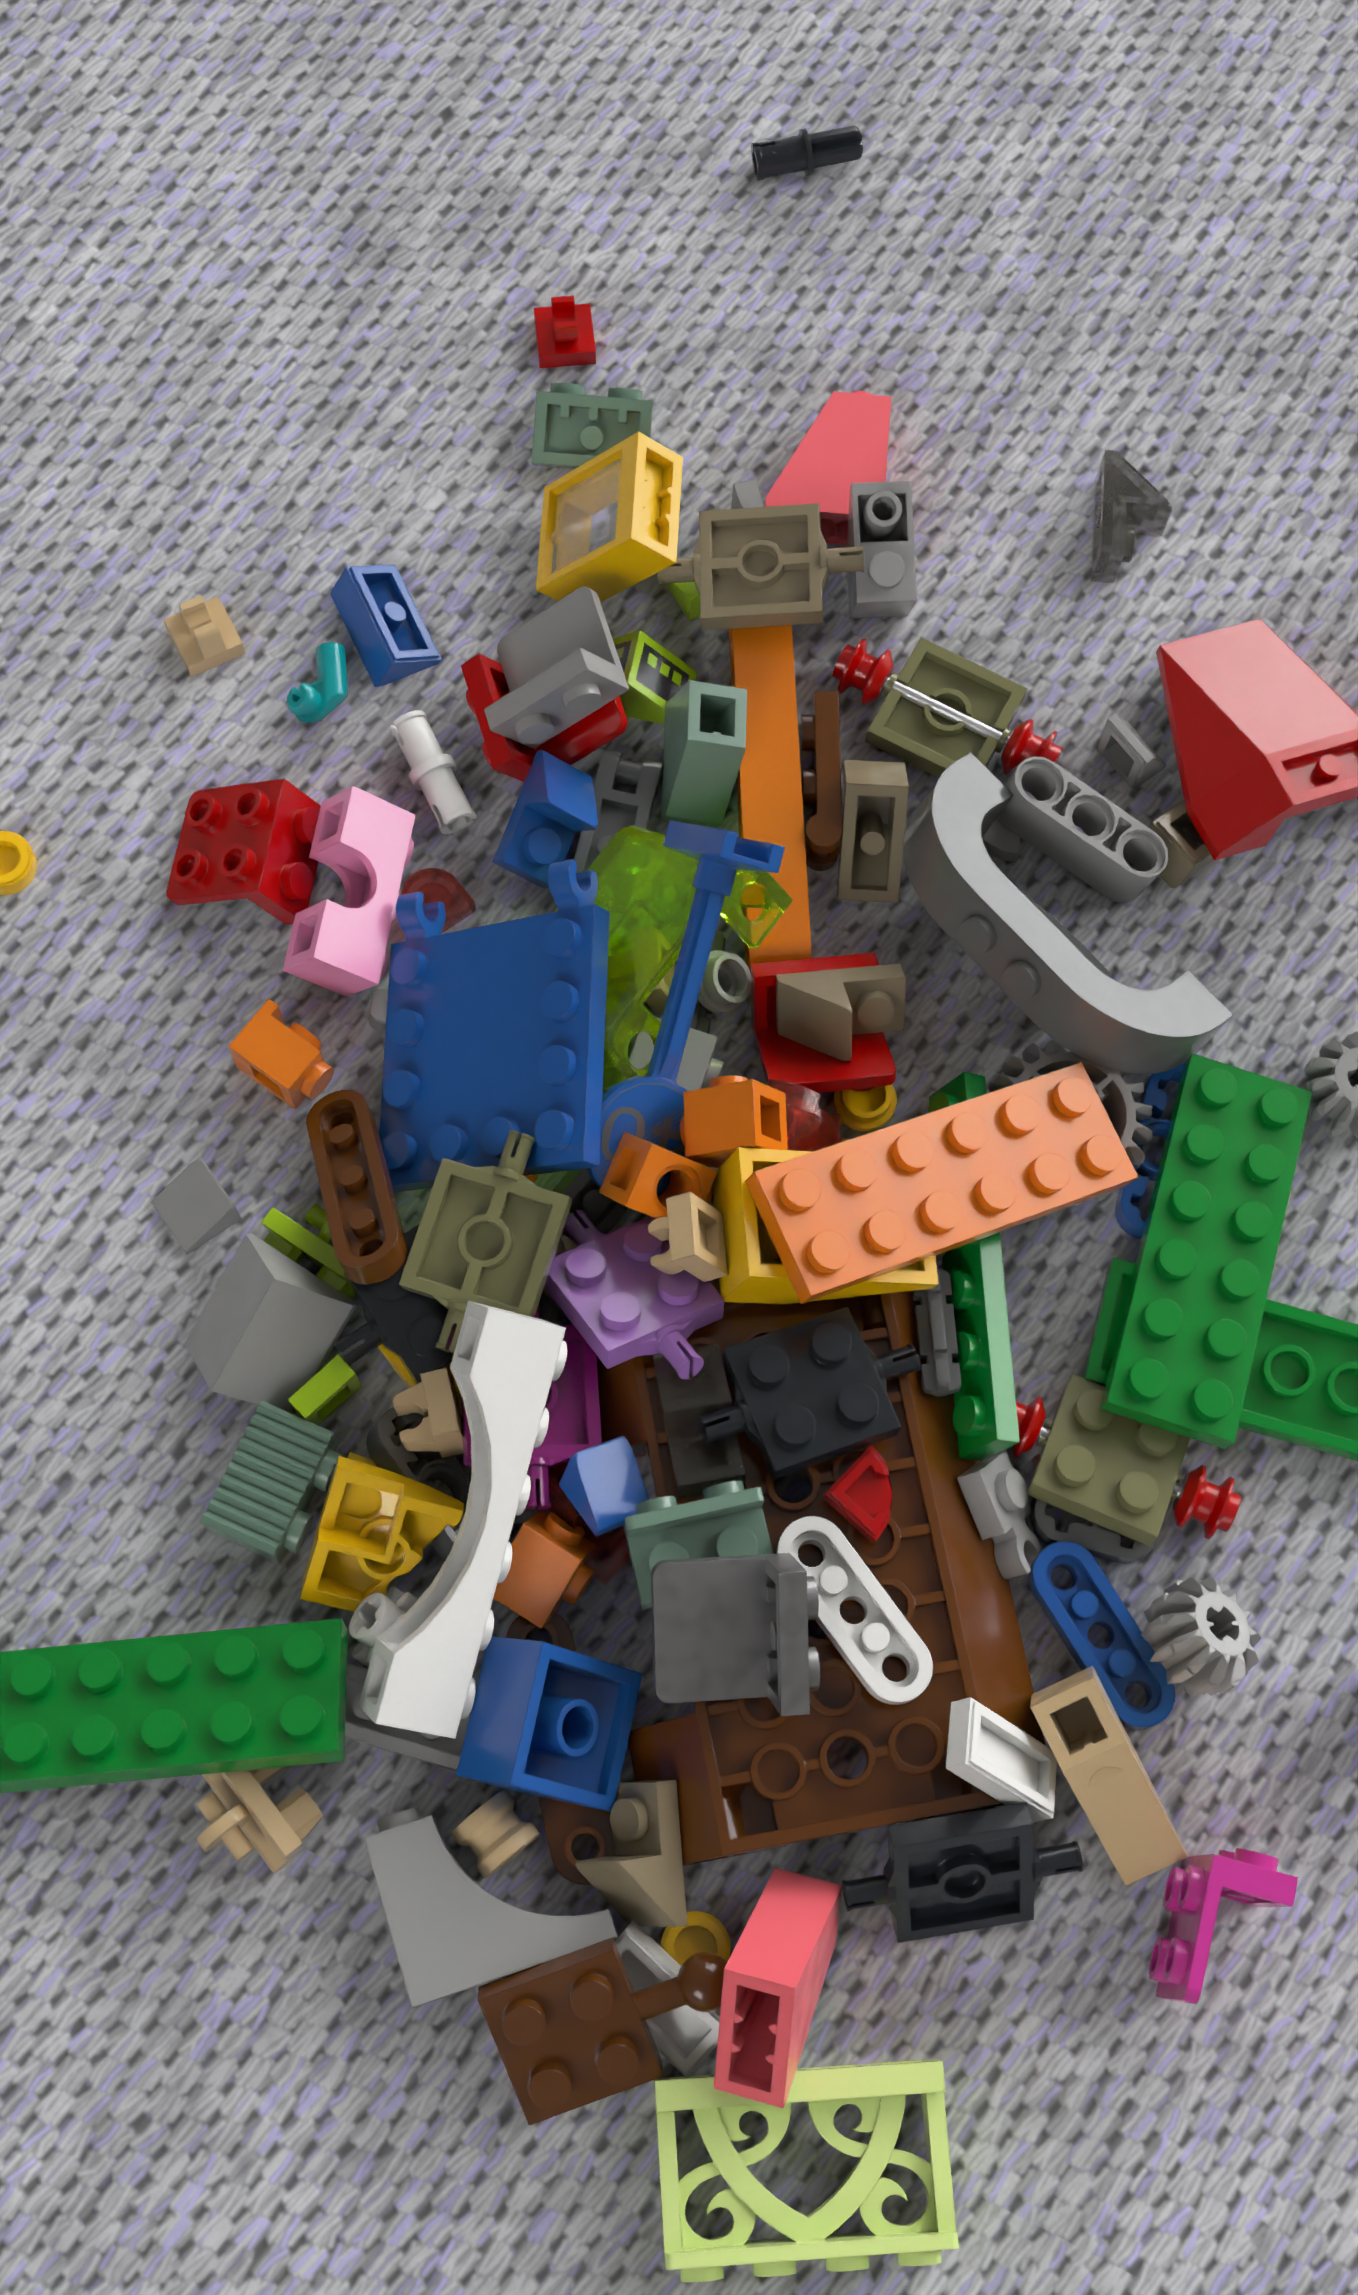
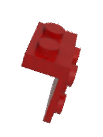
(488, 684)
(249, 846)
(798, 1064)

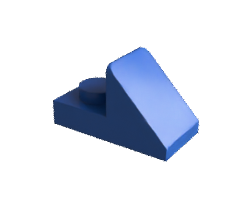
(545, 818)

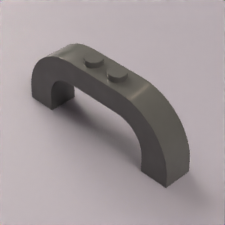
(1028, 954)

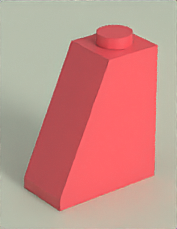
(839, 449)
(775, 1986)

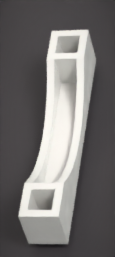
(428, 1657)

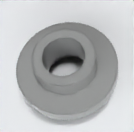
(724, 982)

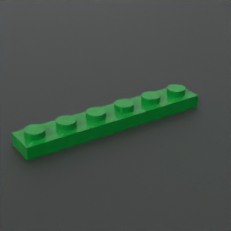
(986, 1401)

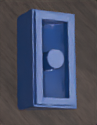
(383, 623)

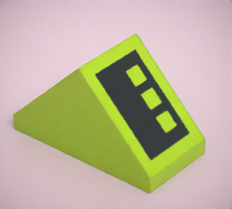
(651, 675)

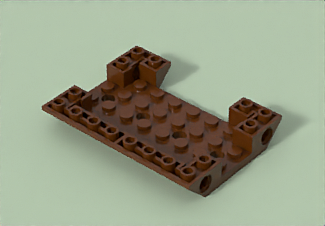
(764, 1777)

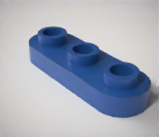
(1096, 1602)

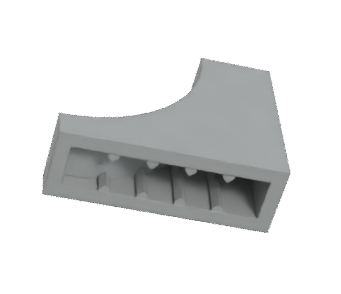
(448, 1926)

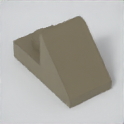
(834, 1004)
(646, 1871)

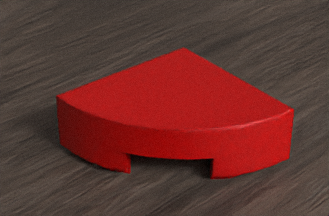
(864, 1495)

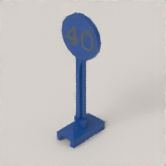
(654, 1102)

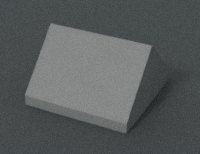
(266, 1326)

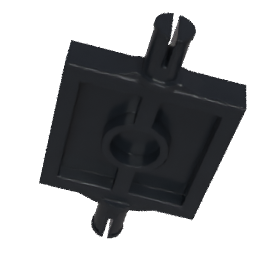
(400, 1322)
(809, 1393)
(961, 1872)

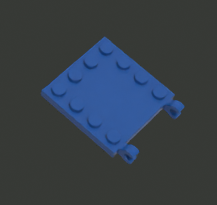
(496, 1036)

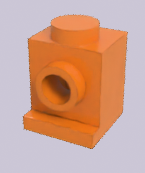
(281, 1056)

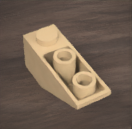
(1107, 1775)

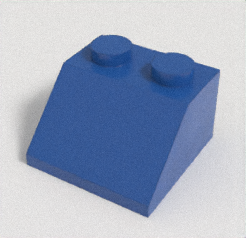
(549, 1723)

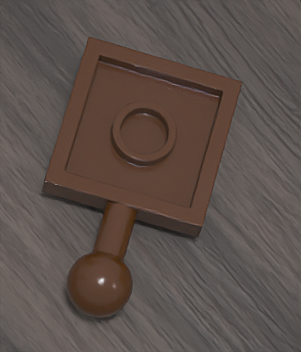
(579, 2028)

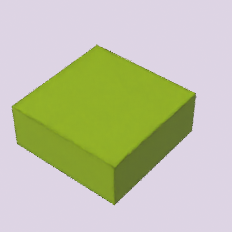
(325, 1391)

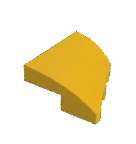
(371, 1533)

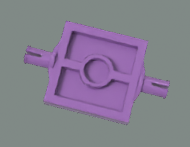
(627, 1303)

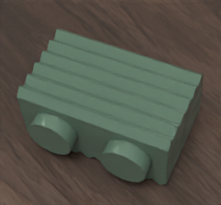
(272, 1483)

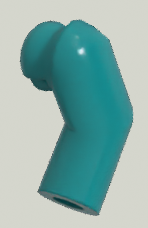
(327, 691)

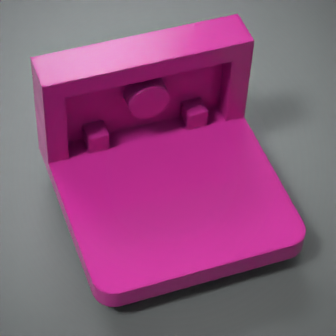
(1194, 1900)

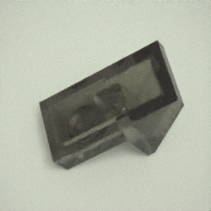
(1122, 508)

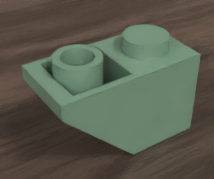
(702, 751)

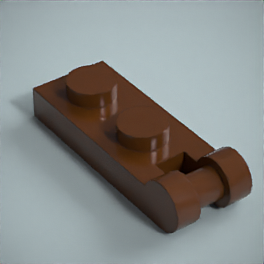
(823, 782)

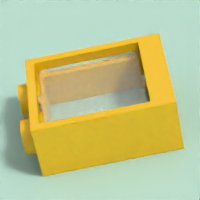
(611, 520)

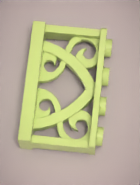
(881, 2097)

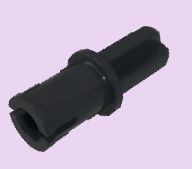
(806, 152)

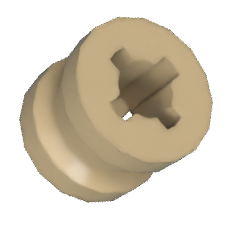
(495, 1833)

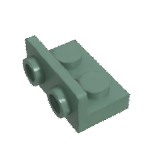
(580, 426)
(720, 1525)

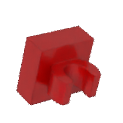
(564, 333)

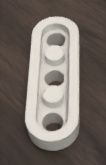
(884, 1627)

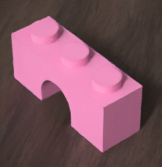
(368, 849)

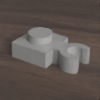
(998, 1506)

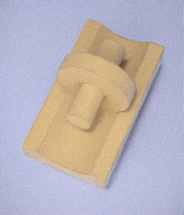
(271, 1829)

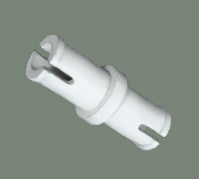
(432, 771)

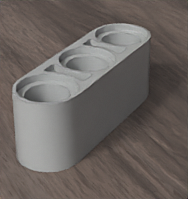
(1110, 831)

